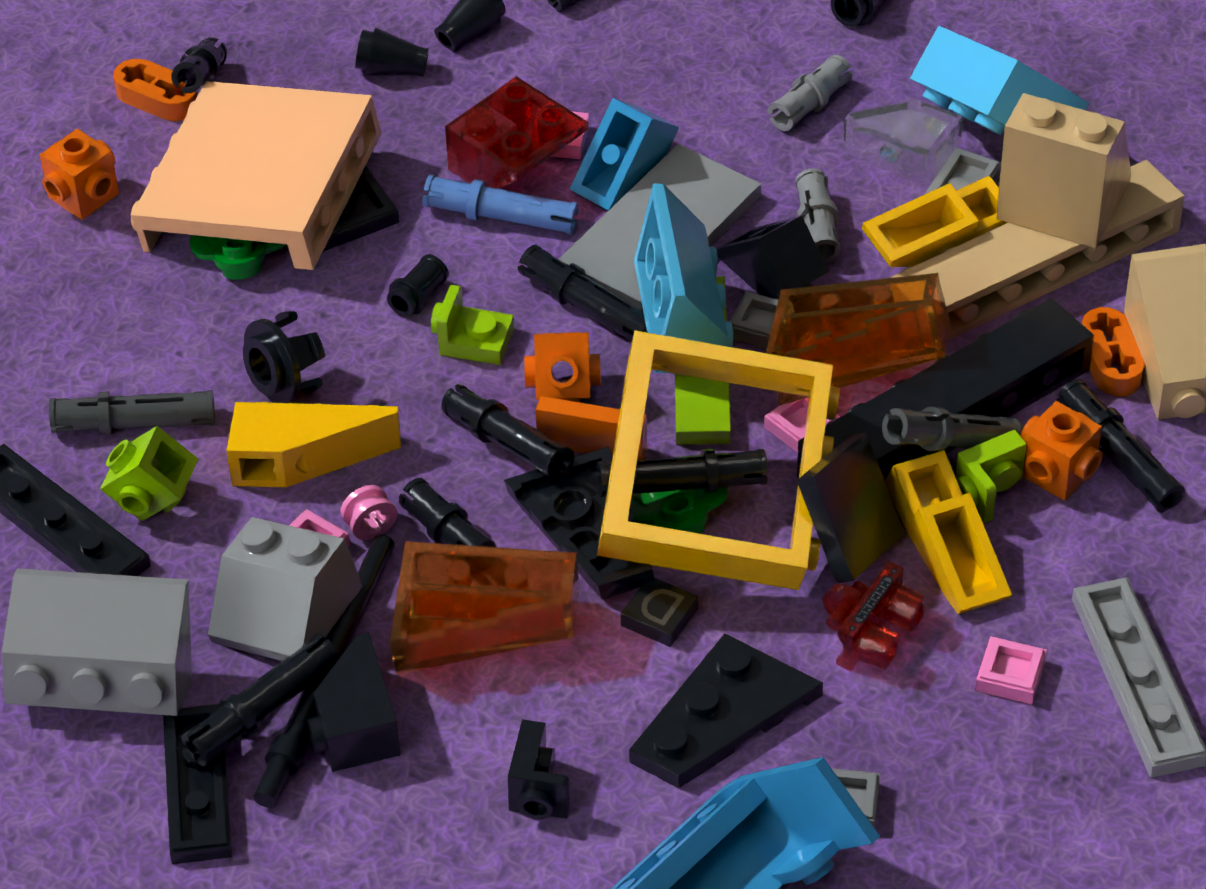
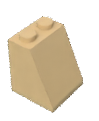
(1062, 170)
(1169, 325)

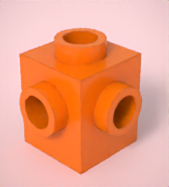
(79, 173)
(567, 347)
(1061, 450)

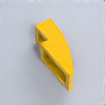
(934, 222)
(947, 532)

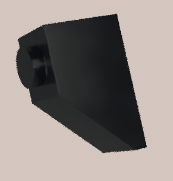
(775, 257)
(354, 711)

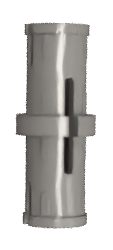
(810, 92)
(819, 212)

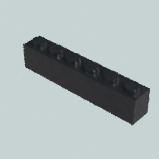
(988, 377)

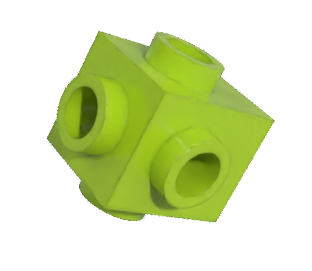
(148, 473)

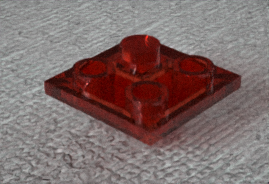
(509, 134)

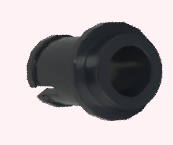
(410, 293)

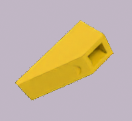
(303, 441)

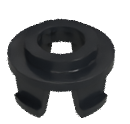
(276, 361)

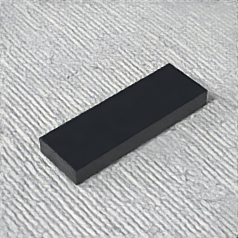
(195, 794)

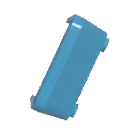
(759, 833)

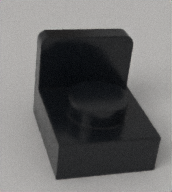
(531, 780)

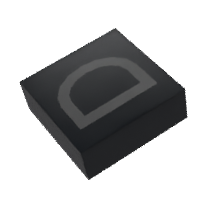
(659, 611)

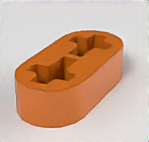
(151, 89)
(1121, 349)

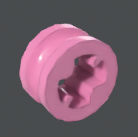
(368, 512)

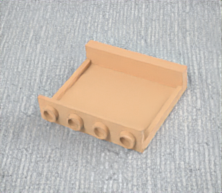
(260, 167)

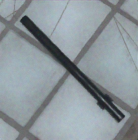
(288, 748)

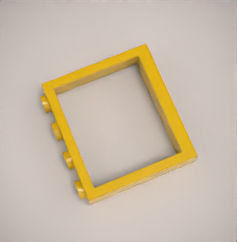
(699, 551)

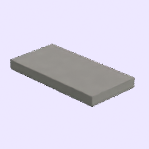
(703, 185)

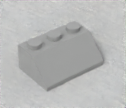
(97, 642)

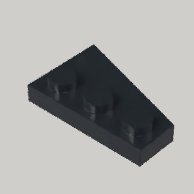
(572, 519)
(719, 707)

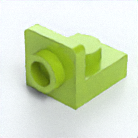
(470, 331)
(990, 469)

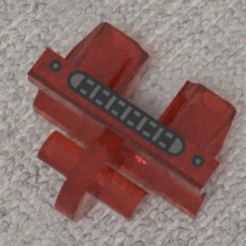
(863, 611)

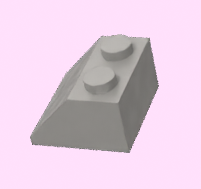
(280, 588)

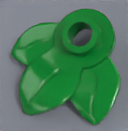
(234, 257)
(677, 509)

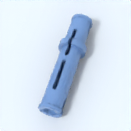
(500, 204)

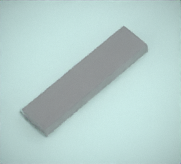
(1139, 677)

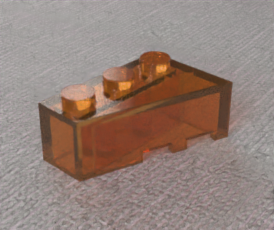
(862, 327)
(479, 602)

